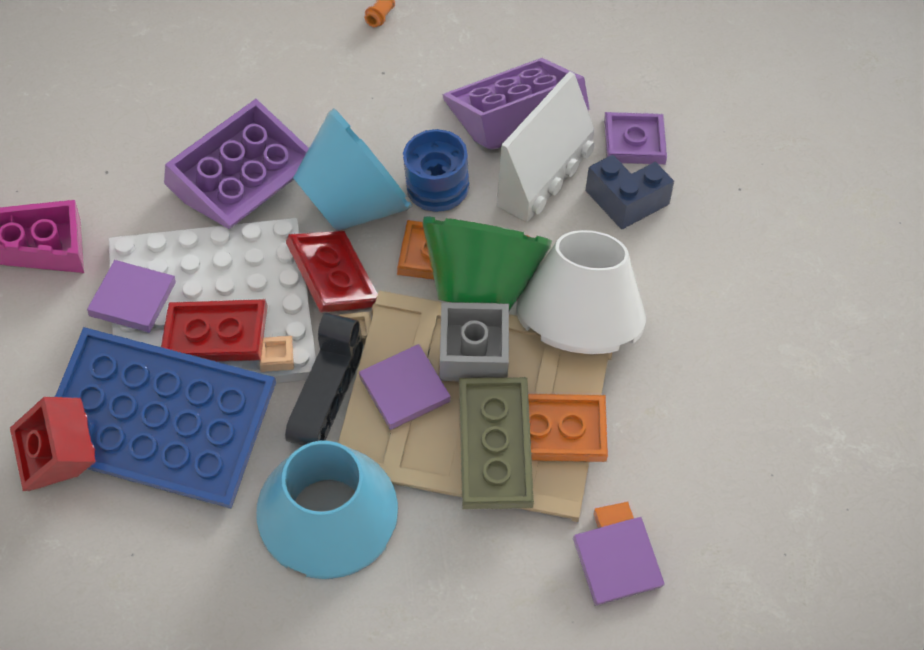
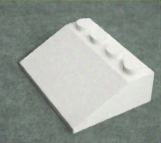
(545, 150)

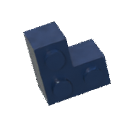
(627, 195)

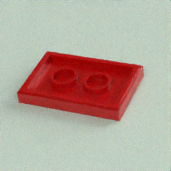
(332, 271)
(216, 329)

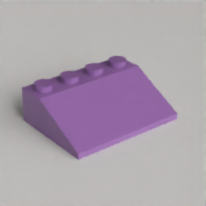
(501, 102)
(236, 165)

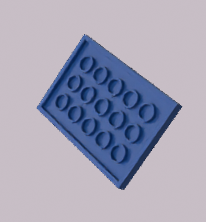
(167, 415)

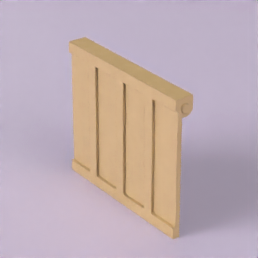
(428, 448)

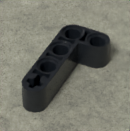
(328, 380)

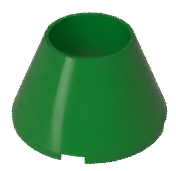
(481, 260)

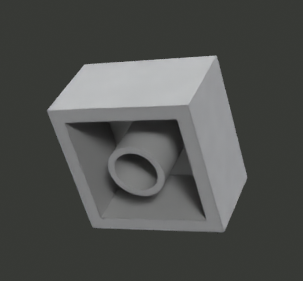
(474, 341)

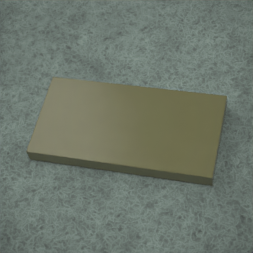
(495, 443)

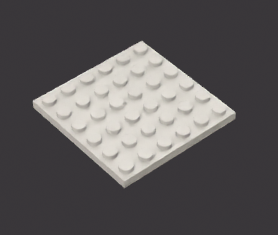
(229, 265)

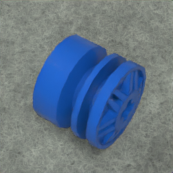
(436, 170)

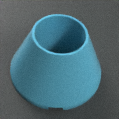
(347, 177)
(334, 540)

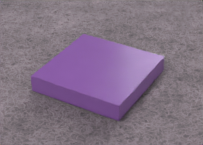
(635, 137)
(131, 296)
(404, 386)
(618, 561)

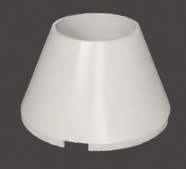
(584, 295)

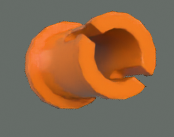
(376, 14)

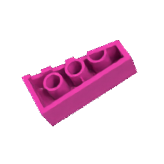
(42, 236)

